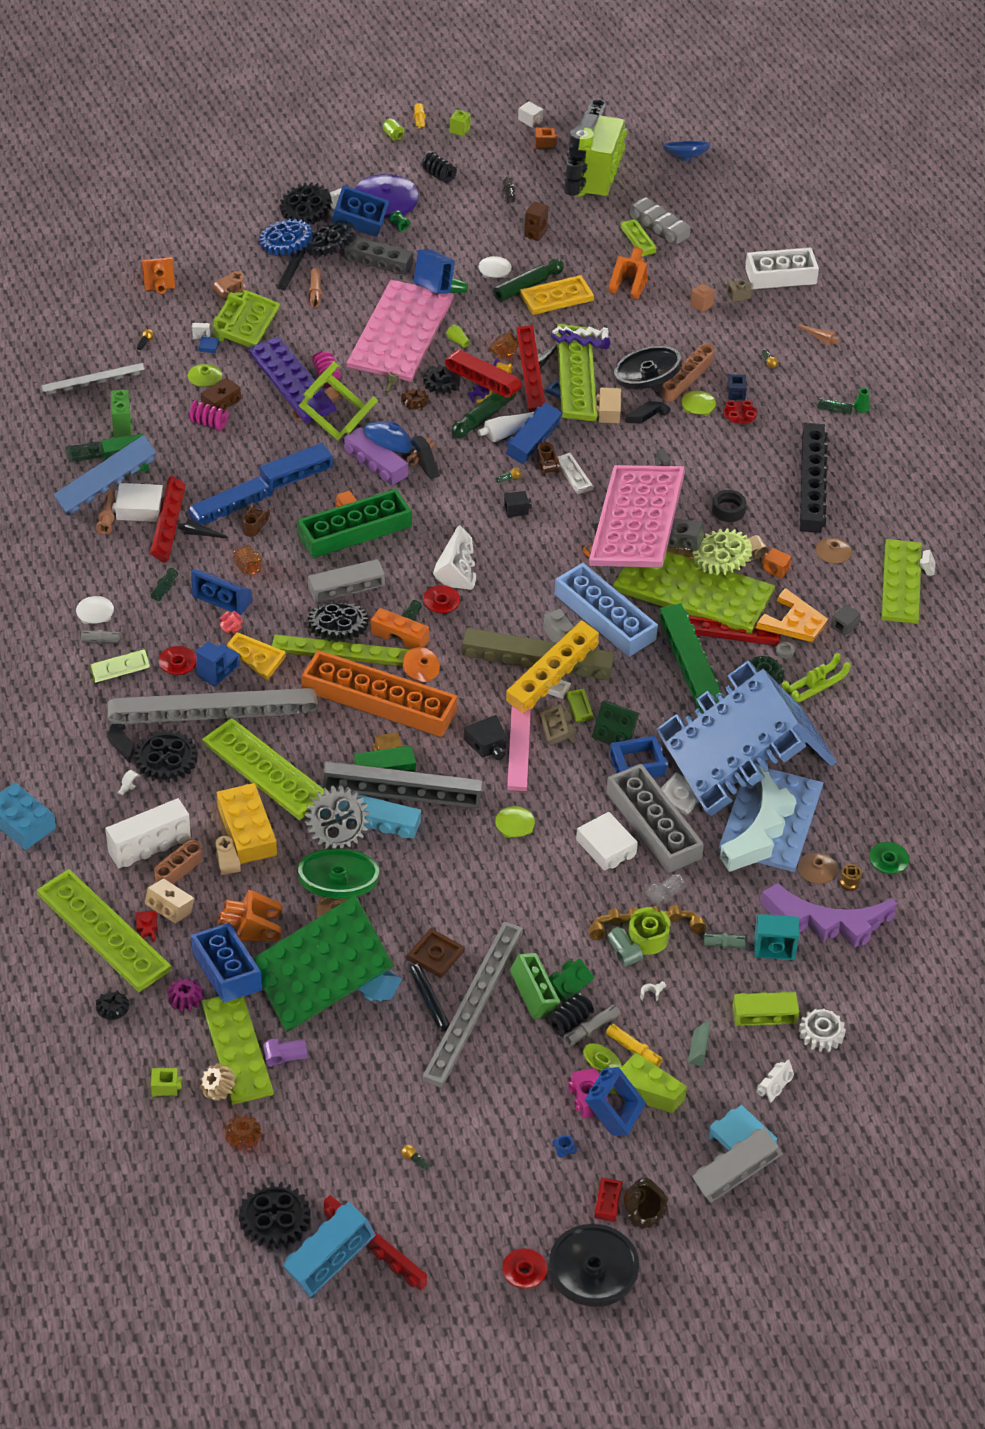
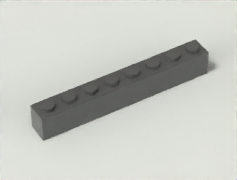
(403, 784)

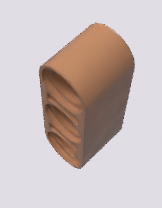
(179, 862)

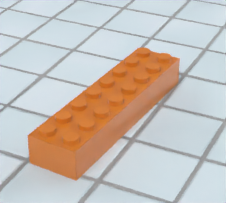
(380, 693)

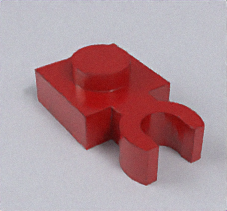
(147, 924)

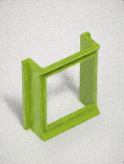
(325, 377)

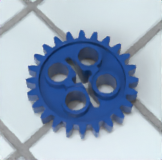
(285, 237)

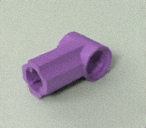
(278, 1052)

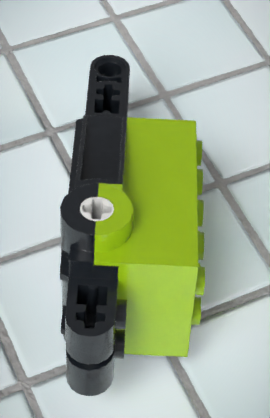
(594, 152)

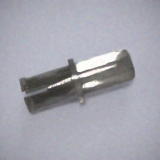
(508, 190)

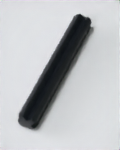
(290, 269)
(430, 997)

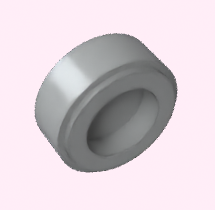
(785, 650)

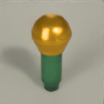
(771, 361)
(515, 473)
(409, 1153)

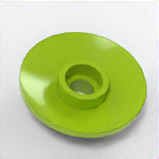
(204, 375)
(601, 1057)

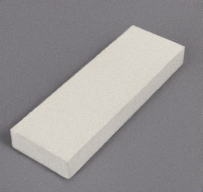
(574, 474)

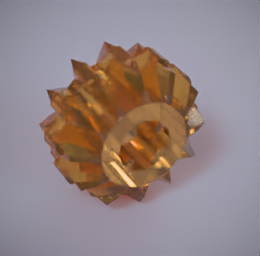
(243, 1132)

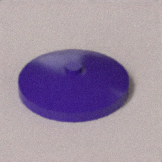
(396, 189)

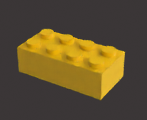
(247, 823)

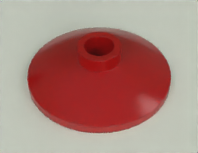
(441, 599)
(177, 654)
(527, 1260)

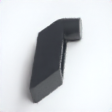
(647, 411)
(425, 456)
(121, 741)

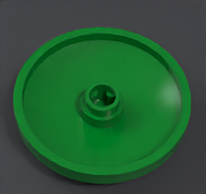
(338, 873)

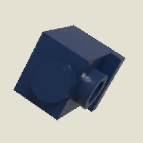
(736, 387)

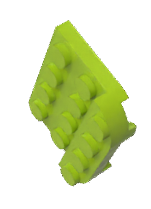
(244, 318)

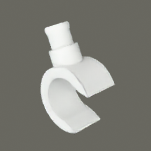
(127, 782)
(653, 988)

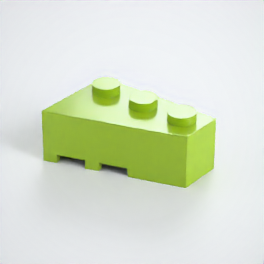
(653, 1084)

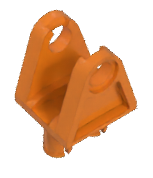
(630, 268)
(158, 274)
(250, 915)

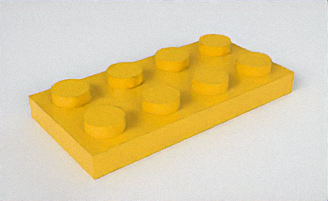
(556, 295)

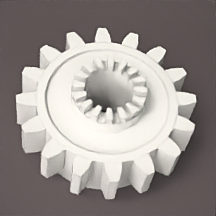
(822, 1029)

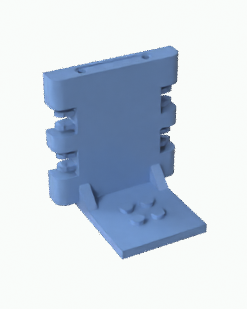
(739, 736)

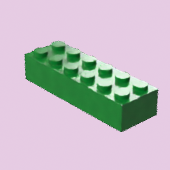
(354, 523)

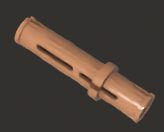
(315, 291)

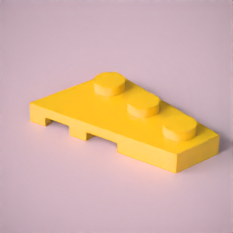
(257, 655)

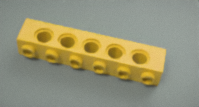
(555, 657)

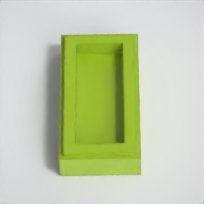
(579, 705)

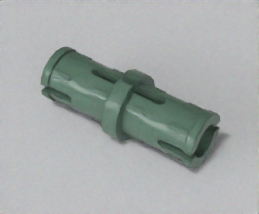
(724, 940)

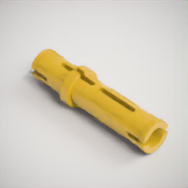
(633, 1045)

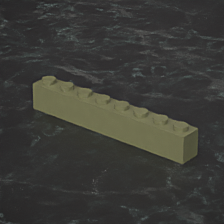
(528, 651)

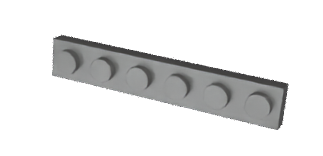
(84, 381)

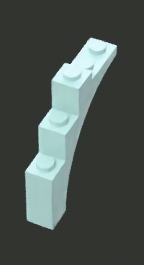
(757, 840)

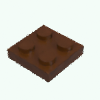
(435, 953)

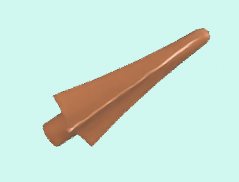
(823, 335)

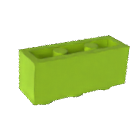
(765, 1008)

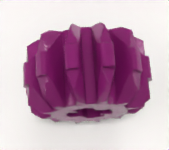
(184, 994)

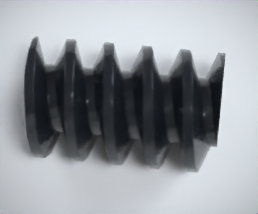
(439, 167)
(570, 1013)

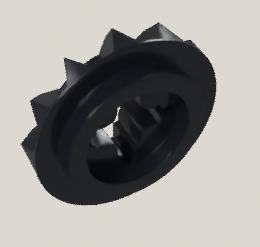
(117, 1010)

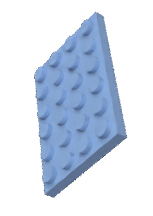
(789, 845)

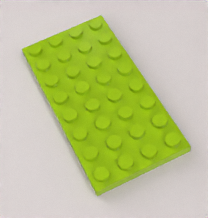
(721, 597)

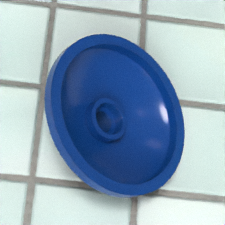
(686, 149)
(389, 436)

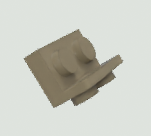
(558, 725)

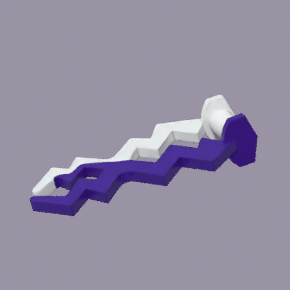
(574, 335)

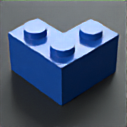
(215, 662)

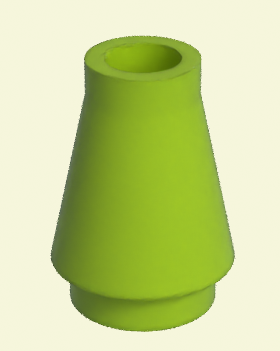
(457, 335)

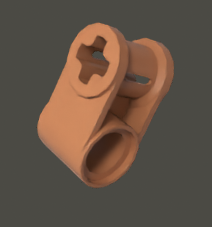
(229, 284)

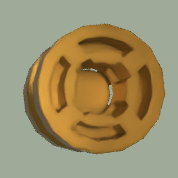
(850, 877)

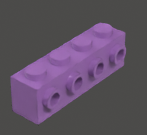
(375, 457)

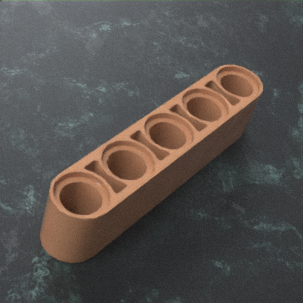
(689, 372)

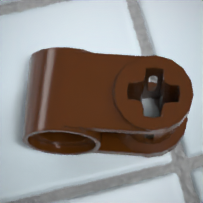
(547, 458)
(254, 520)

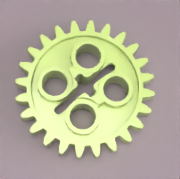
(723, 552)

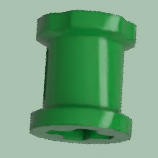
(399, 221)

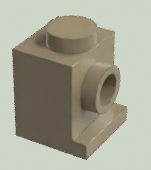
(739, 290)

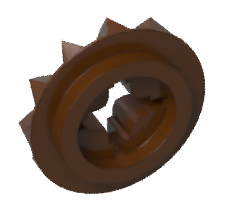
(419, 402)

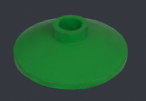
(892, 852)

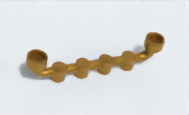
(675, 914)

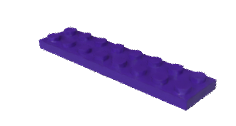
(290, 377)

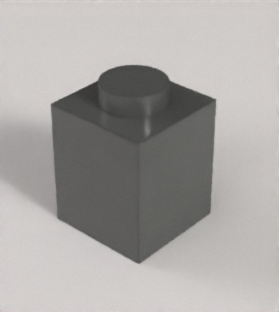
(845, 620)

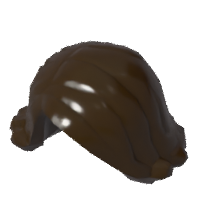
(645, 1203)

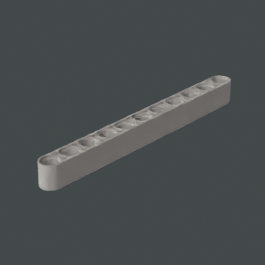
(211, 706)

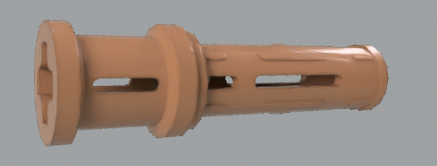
(106, 516)

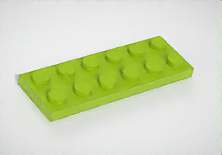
(901, 581)
(237, 1048)

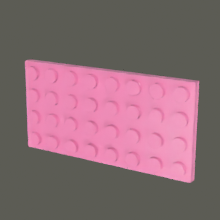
(400, 330)
(637, 516)

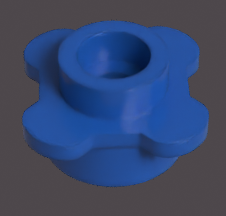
(567, 1141)

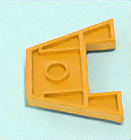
(800, 622)

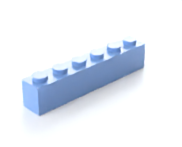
(105, 474)

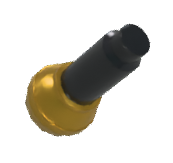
(146, 337)

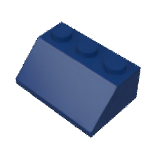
(220, 591)

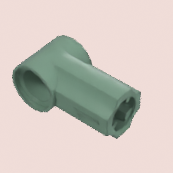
(624, 947)

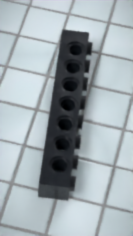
(813, 477)

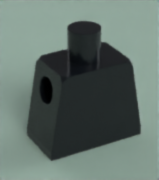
(487, 737)

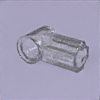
(662, 893)

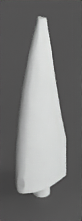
(503, 426)

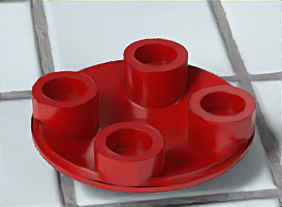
(740, 412)

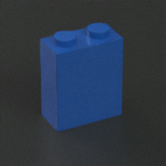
(434, 271)

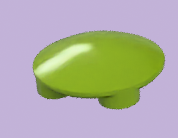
(698, 403)
(515, 822)

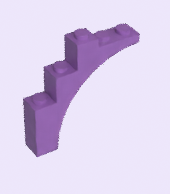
(826, 922)

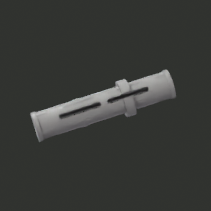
(585, 1029)

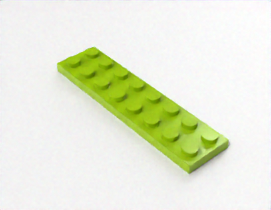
(576, 379)
(263, 767)
(104, 930)

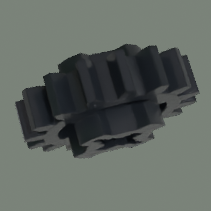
(441, 380)

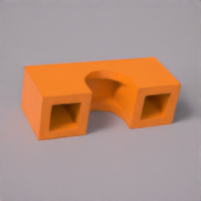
(411, 632)

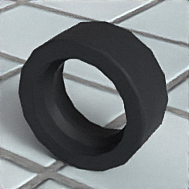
(725, 514)

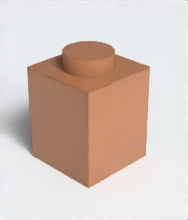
(702, 297)

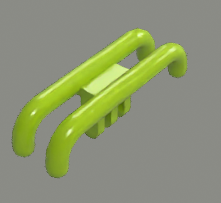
(816, 679)

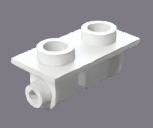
(780, 1076)

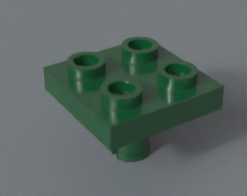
(614, 723)

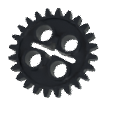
(306, 203)
(331, 238)
(338, 621)
(165, 756)
(276, 1231)

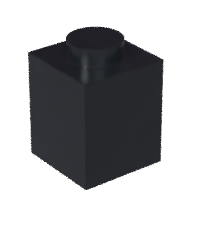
(517, 504)

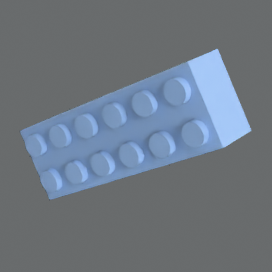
(606, 609)

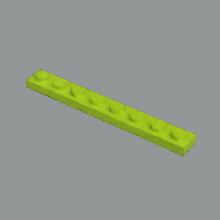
(345, 650)

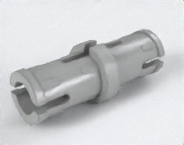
(100, 636)

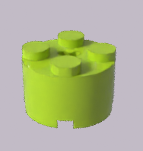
(649, 930)

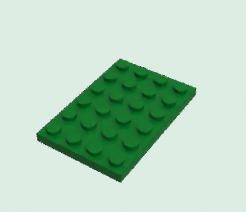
(322, 963)

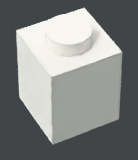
(530, 114)

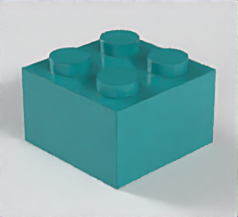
(776, 936)

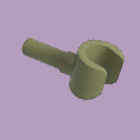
(392, 379)

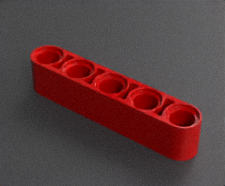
(483, 373)

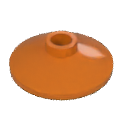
(416, 669)

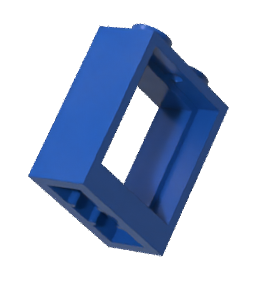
(620, 748)
(623, 1121)

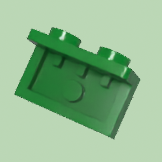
(571, 979)

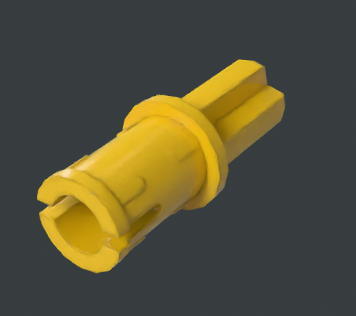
(419, 115)

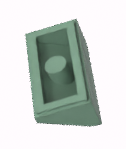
(699, 1044)

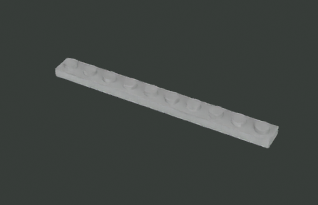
(472, 1005)

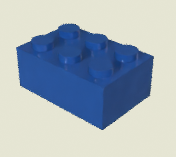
(360, 209)

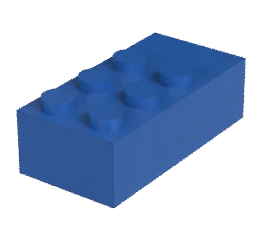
(226, 962)

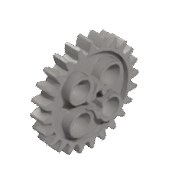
(330, 801)

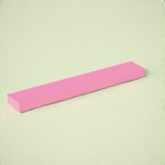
(519, 750)

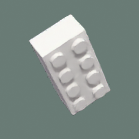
(781, 268)
(148, 833)

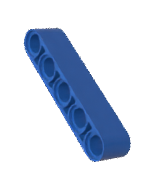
(230, 500)

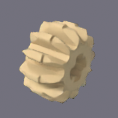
(217, 1082)

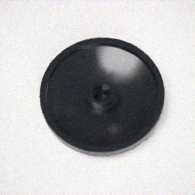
(648, 367)
(593, 1265)

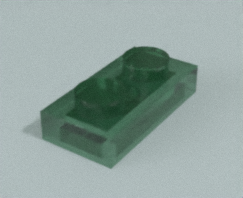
(84, 451)

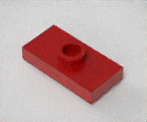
(608, 1199)

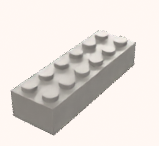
(654, 818)

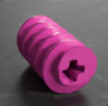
(322, 361)
(208, 417)

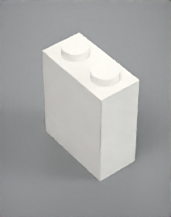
(138, 502)
(606, 841)

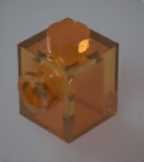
(504, 345)
(247, 560)

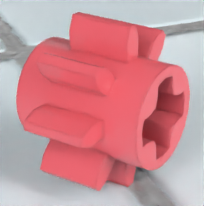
(231, 622)

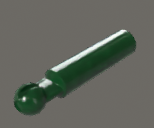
(528, 279)
(480, 414)

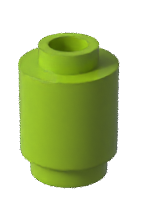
(393, 129)

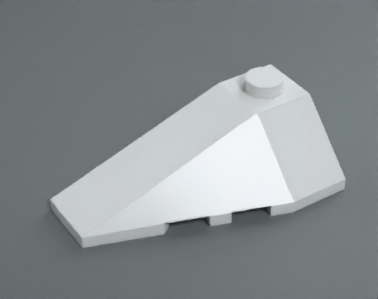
(455, 562)

